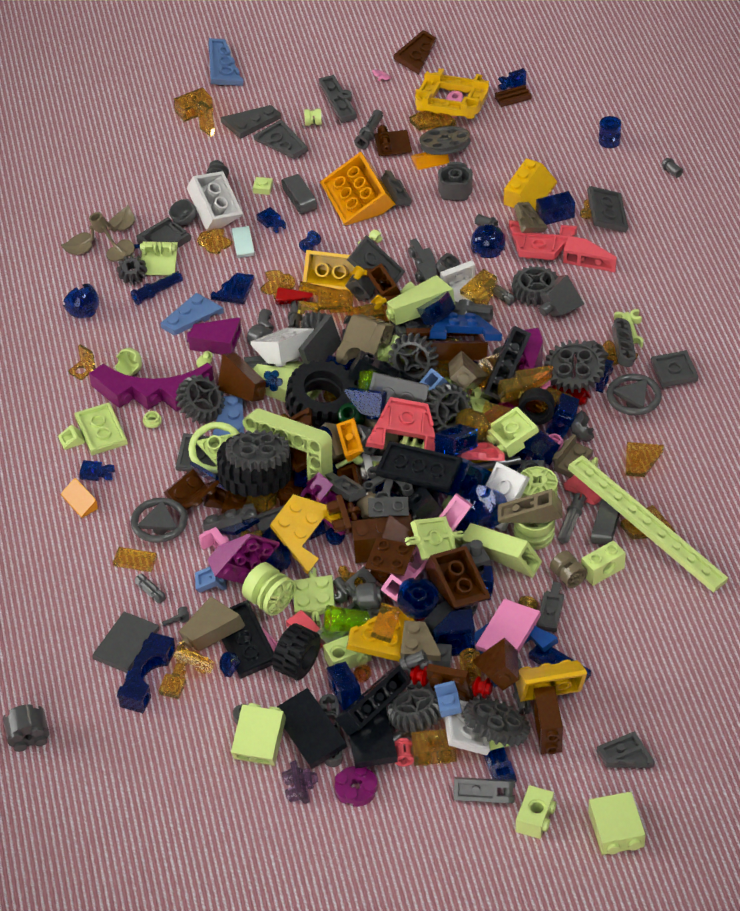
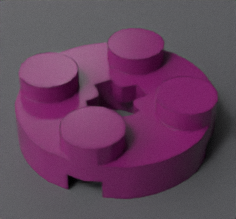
(354, 796)

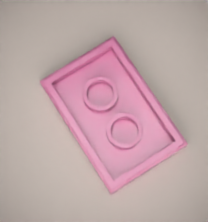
(509, 622)

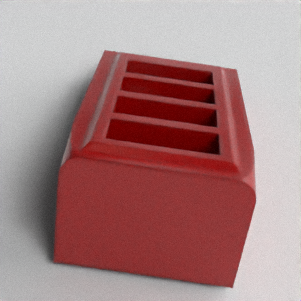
(286, 296)

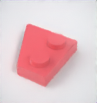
(484, 451)

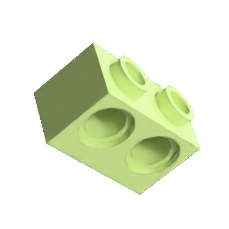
(336, 652)

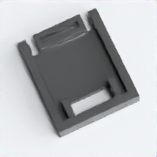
(165, 232)

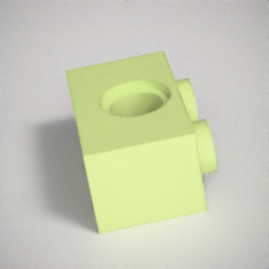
(604, 562)
(535, 801)

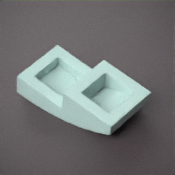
(243, 241)

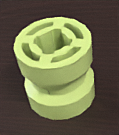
(309, 117)

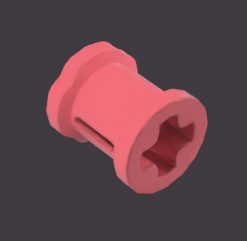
(404, 752)

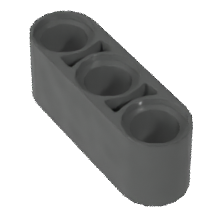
(299, 194)
(605, 524)

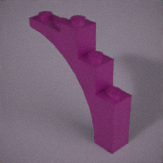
(148, 392)

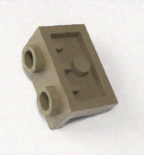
(569, 452)

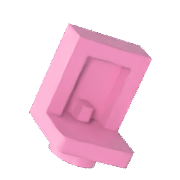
(212, 537)

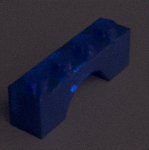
(155, 653)

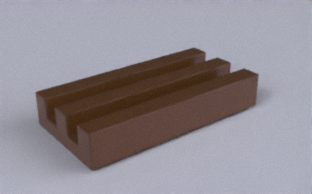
(513, 96)

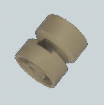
(568, 569)

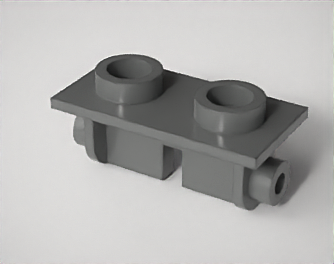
(388, 506)

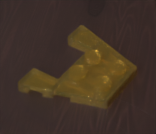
(327, 299)

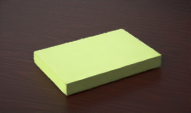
(100, 428)

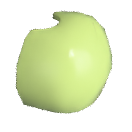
(128, 362)

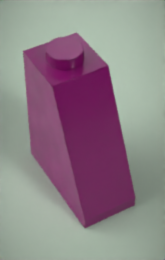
(215, 336)

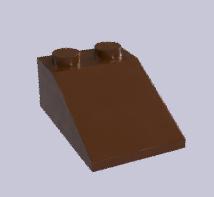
(457, 577)

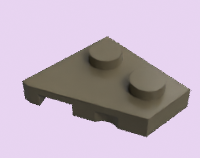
(528, 218)
(418, 637)

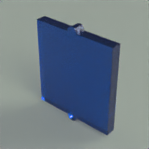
(205, 473)
(238, 528)

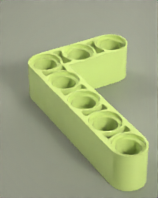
(299, 436)

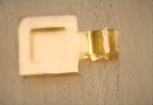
(173, 684)

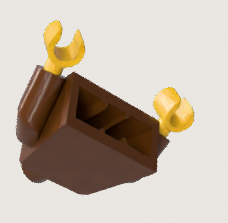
(382, 282)

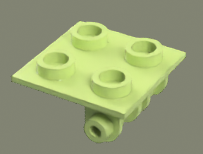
(159, 257)

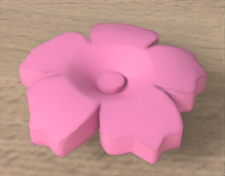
(382, 75)

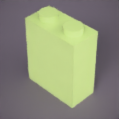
(258, 734)
(616, 823)

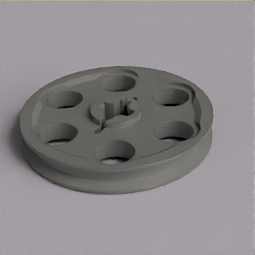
(445, 140)

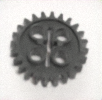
(589, 366)
(257, 450)
(496, 721)

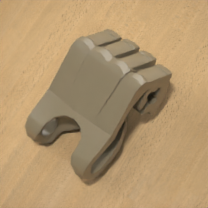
(363, 334)

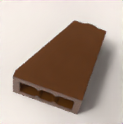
(240, 379)
(500, 664)

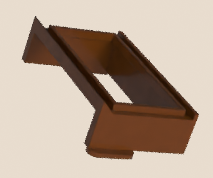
(449, 349)

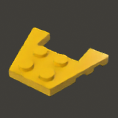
(297, 523)

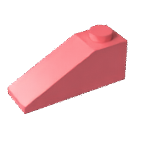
(587, 254)

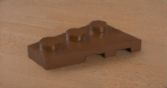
(416, 51)

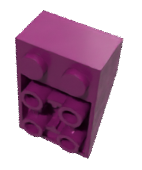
(533, 352)
(240, 556)

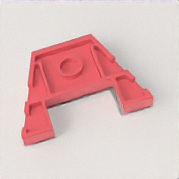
(539, 244)
(404, 419)

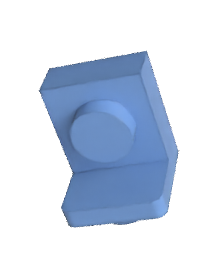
(206, 580)
(448, 699)

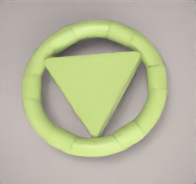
(209, 445)

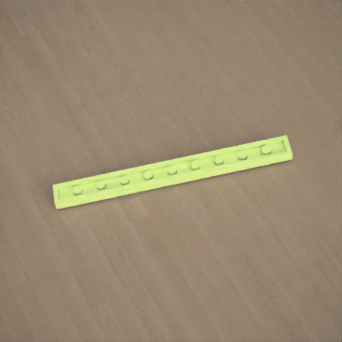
(648, 523)

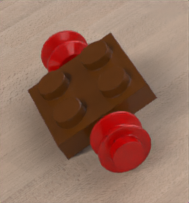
(440, 674)

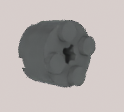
(455, 181)
(26, 727)

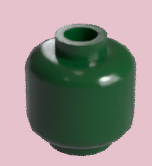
(348, 412)

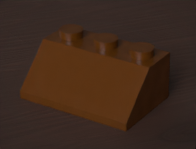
(366, 531)

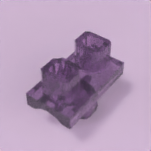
(302, 782)

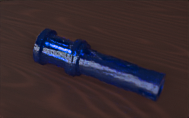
(149, 290)

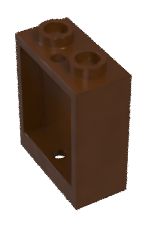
(547, 720)

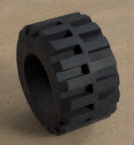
(296, 651)

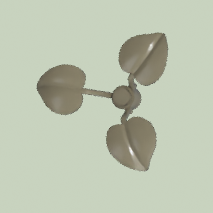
(121, 221)

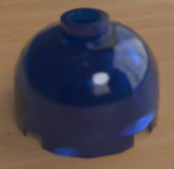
(488, 241)
(82, 302)
(417, 598)

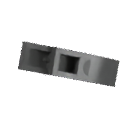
(424, 261)

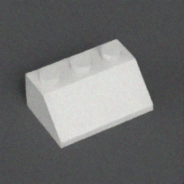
(214, 200)
(281, 345)

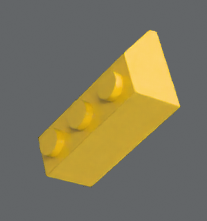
(528, 184)
(327, 269)
(566, 677)

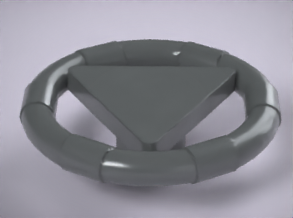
(633, 394)
(158, 520)

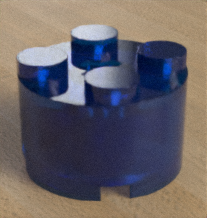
(484, 505)

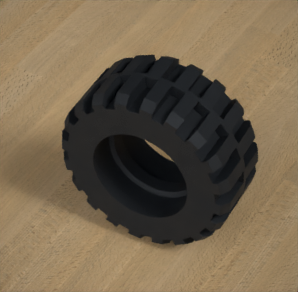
(318, 376)
(254, 482)

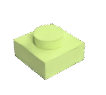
(262, 185)

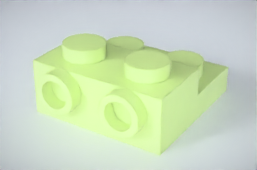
(511, 431)

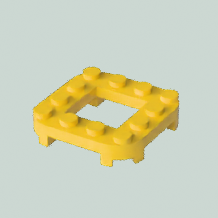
(470, 105)

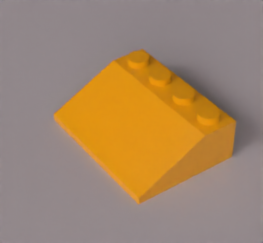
(357, 191)

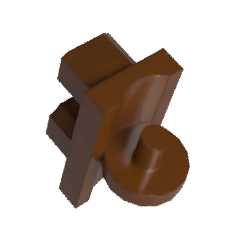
(343, 523)

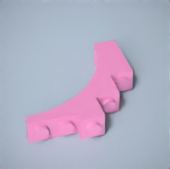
(454, 512)

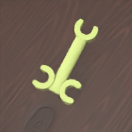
(633, 318)

